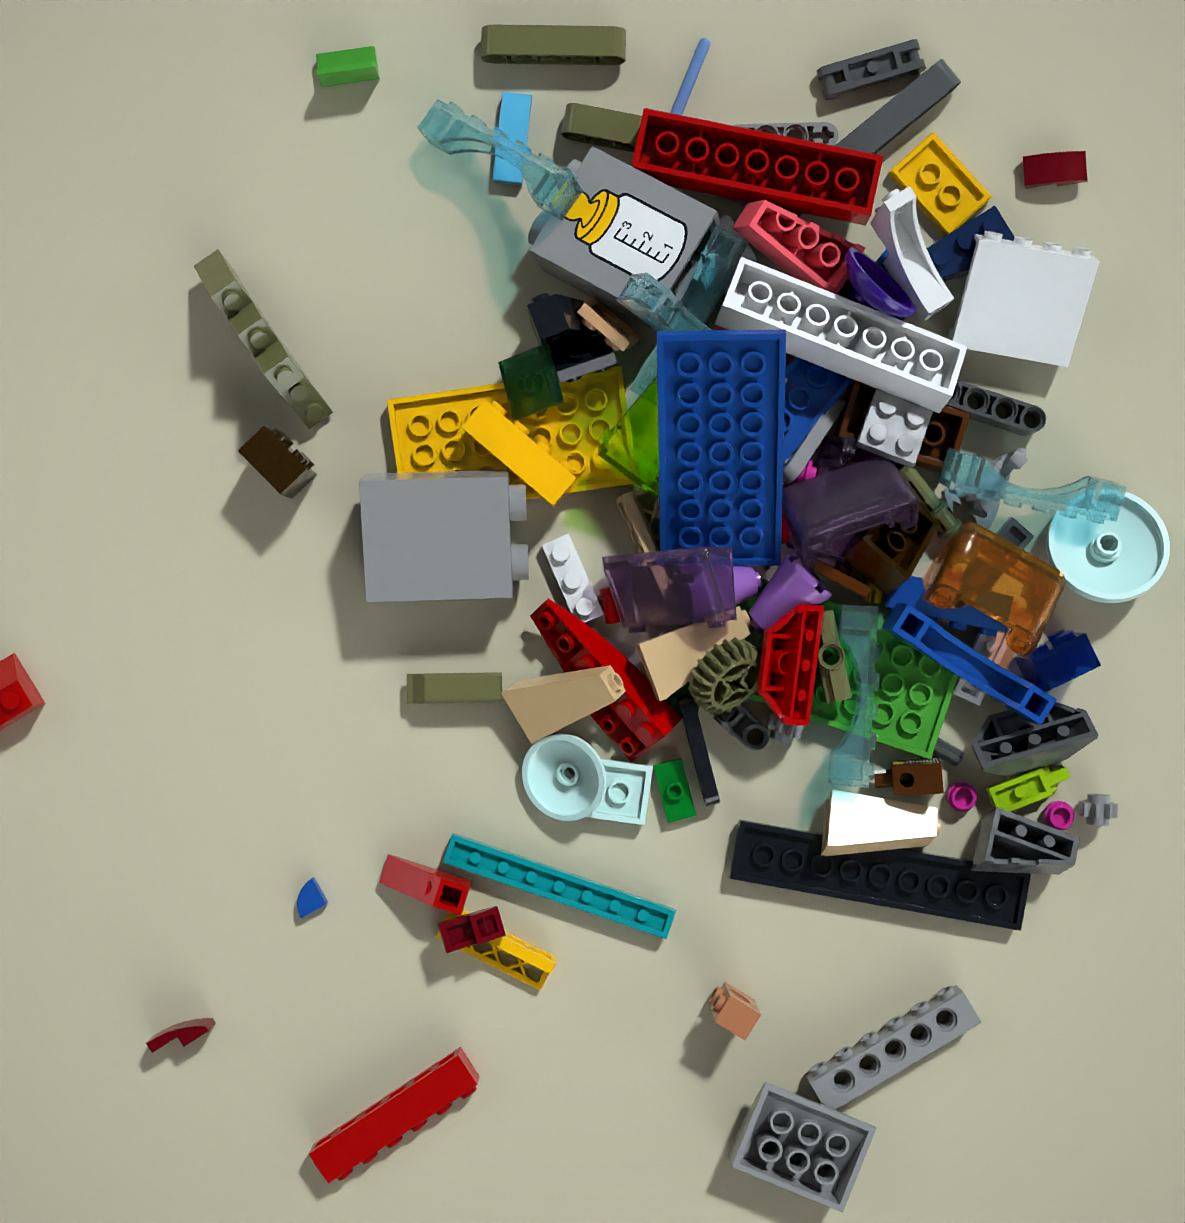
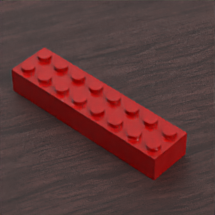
(757, 166)

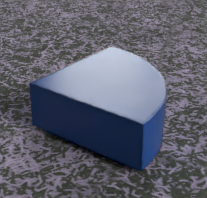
(310, 898)

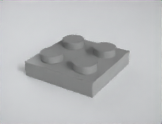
(894, 428)

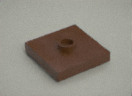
(841, 576)

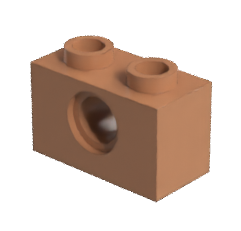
(734, 1010)

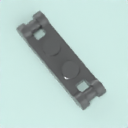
(871, 69)

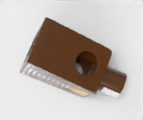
(925, 777)

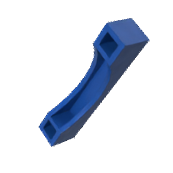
(977, 670)

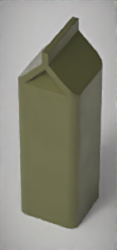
(454, 687)

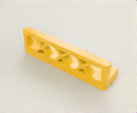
(517, 947)

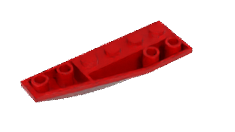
(636, 717)

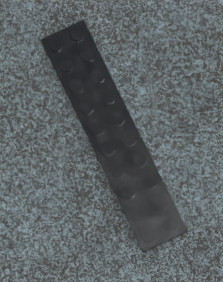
(883, 878)

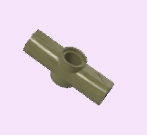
(833, 677)

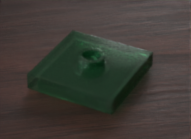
(531, 382)

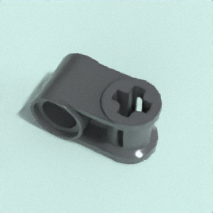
(741, 725)

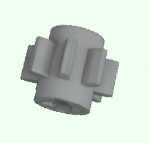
(781, 731)
(1098, 809)

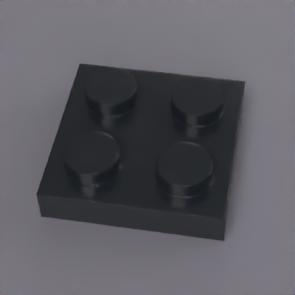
(583, 358)

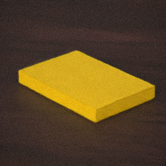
(941, 183)

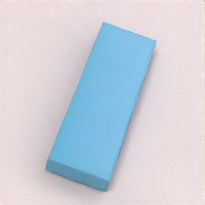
(515, 124)

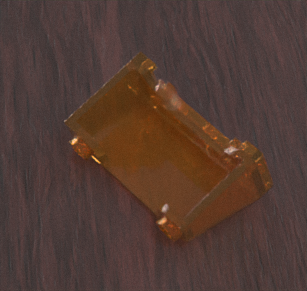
(998, 582)

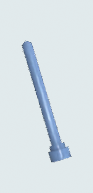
(691, 76)

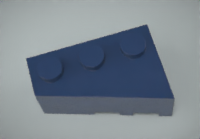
(955, 251)

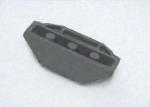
(1014, 745)

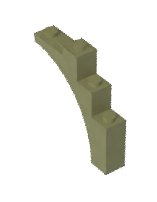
(260, 339)

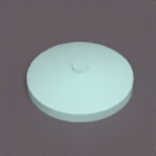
(1113, 558)

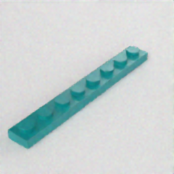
(559, 885)

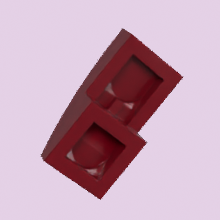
(1055, 168)
(471, 929)
(184, 1031)

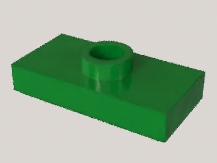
(674, 790)

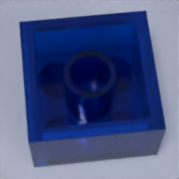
(1058, 660)

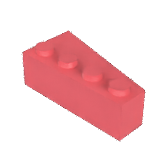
(796, 245)

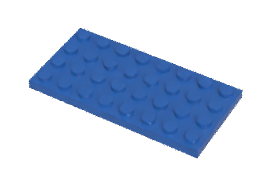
(722, 441)

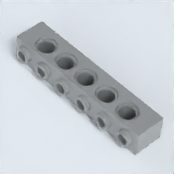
(909, 1049)

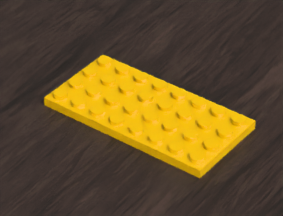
(431, 438)

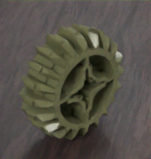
(725, 676)

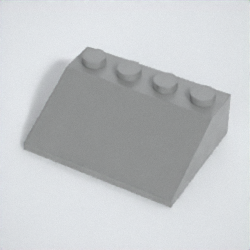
(801, 1146)

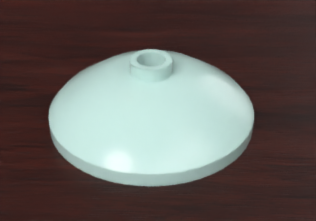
(554, 787)

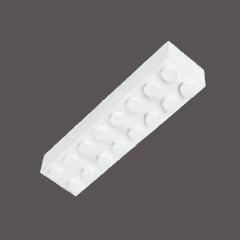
(844, 335)

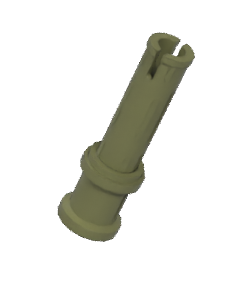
(930, 503)

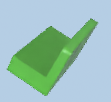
(347, 66)

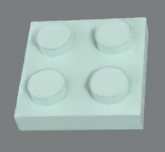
(625, 792)

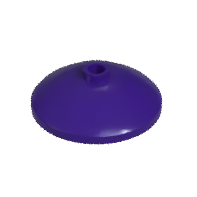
(876, 286)

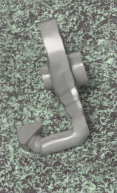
(1004, 466)

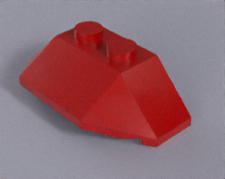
(791, 663)

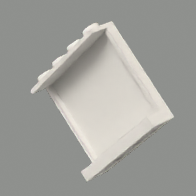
(1024, 299)

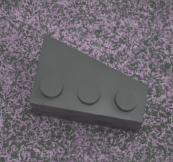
(1022, 845)

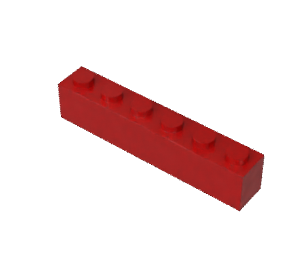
(395, 1115)

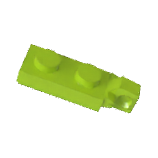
(1026, 787)

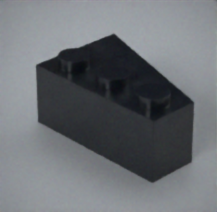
(557, 320)

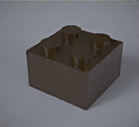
(277, 462)

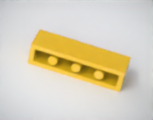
(519, 453)

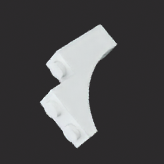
(908, 258)

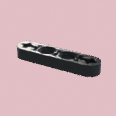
(699, 750)

